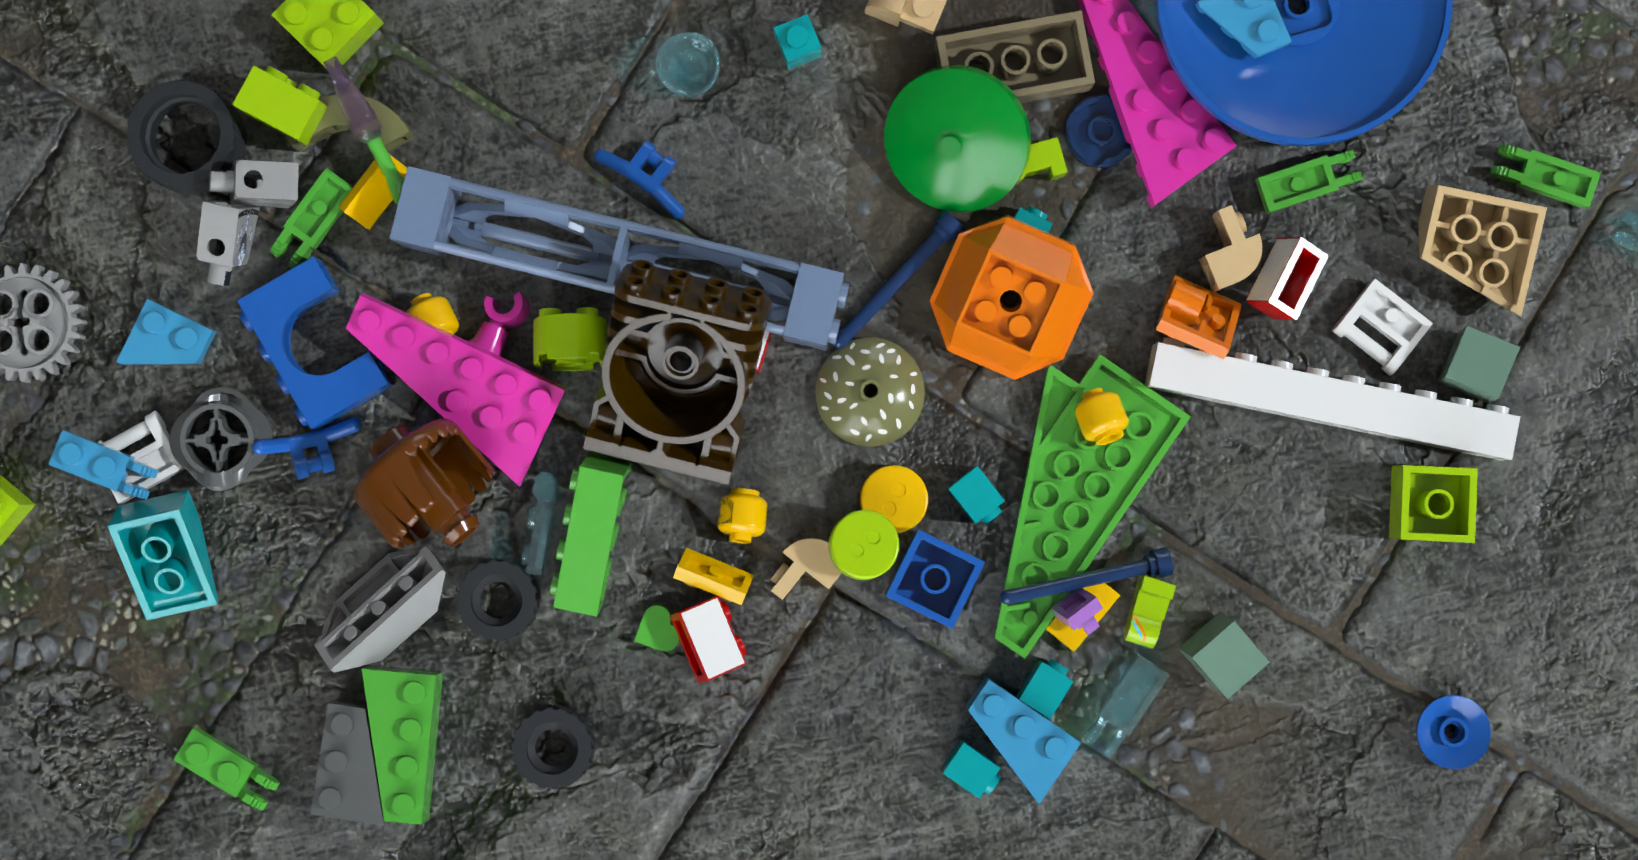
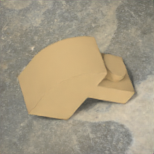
(917, 13)
(1237, 258)
(808, 556)

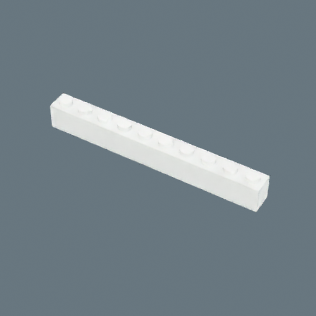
(1333, 401)

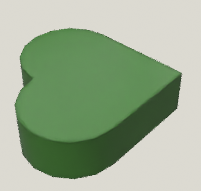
(657, 629)

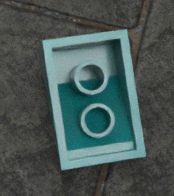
(164, 554)

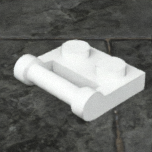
(1391, 318)
(155, 455)

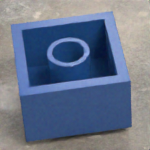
(934, 578)

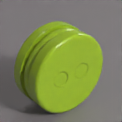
(863, 545)

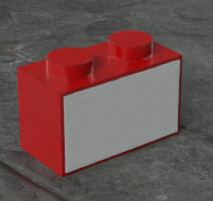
(1287, 278)
(709, 639)

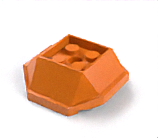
(1018, 258)

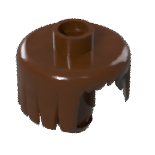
(411, 486)

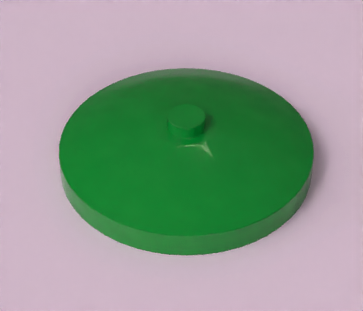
(957, 138)

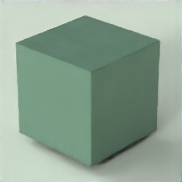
(1478, 364)
(1223, 655)

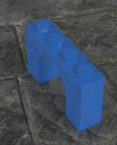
(272, 315)

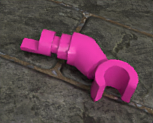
(493, 334)

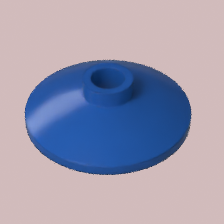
(1470, 736)

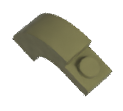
(394, 129)

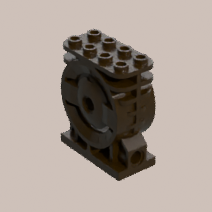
(660, 409)

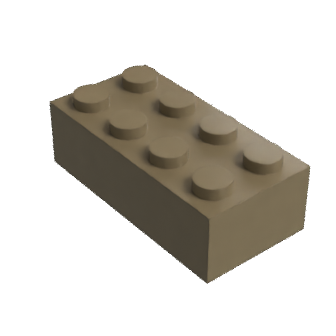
(1031, 56)

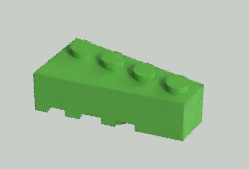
(590, 533)
(404, 732)

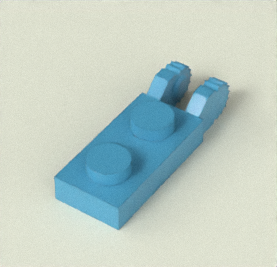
(99, 464)

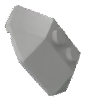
(381, 609)

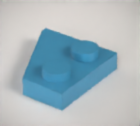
(1250, 22)
(165, 338)

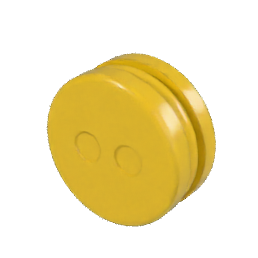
(897, 495)

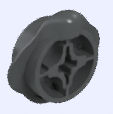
(184, 440)

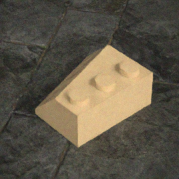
(1481, 241)

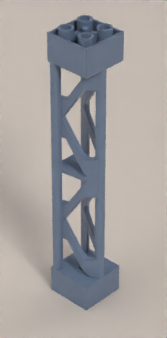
(431, 216)

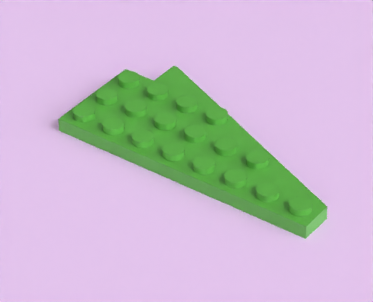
(1078, 489)

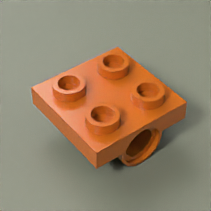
(1199, 317)

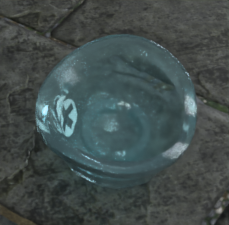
(688, 64)

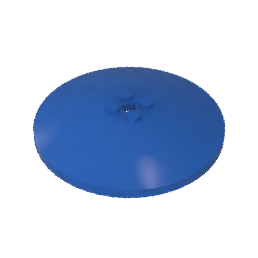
(1335, 80)

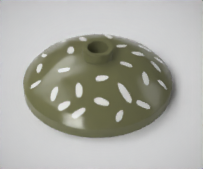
(865, 419)

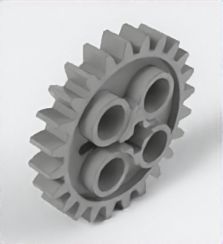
(58, 321)

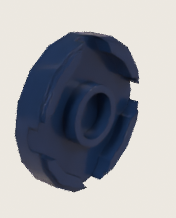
(1095, 133)

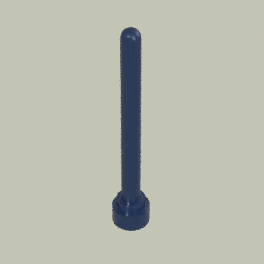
(944, 230)
(1156, 564)

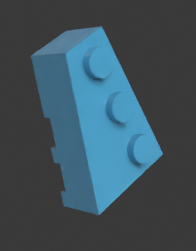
(1023, 736)

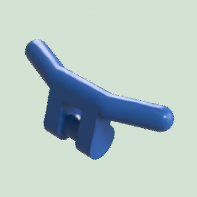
(649, 184)
(316, 438)

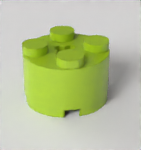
(569, 339)

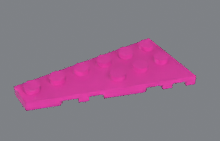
(1158, 116)
(487, 396)

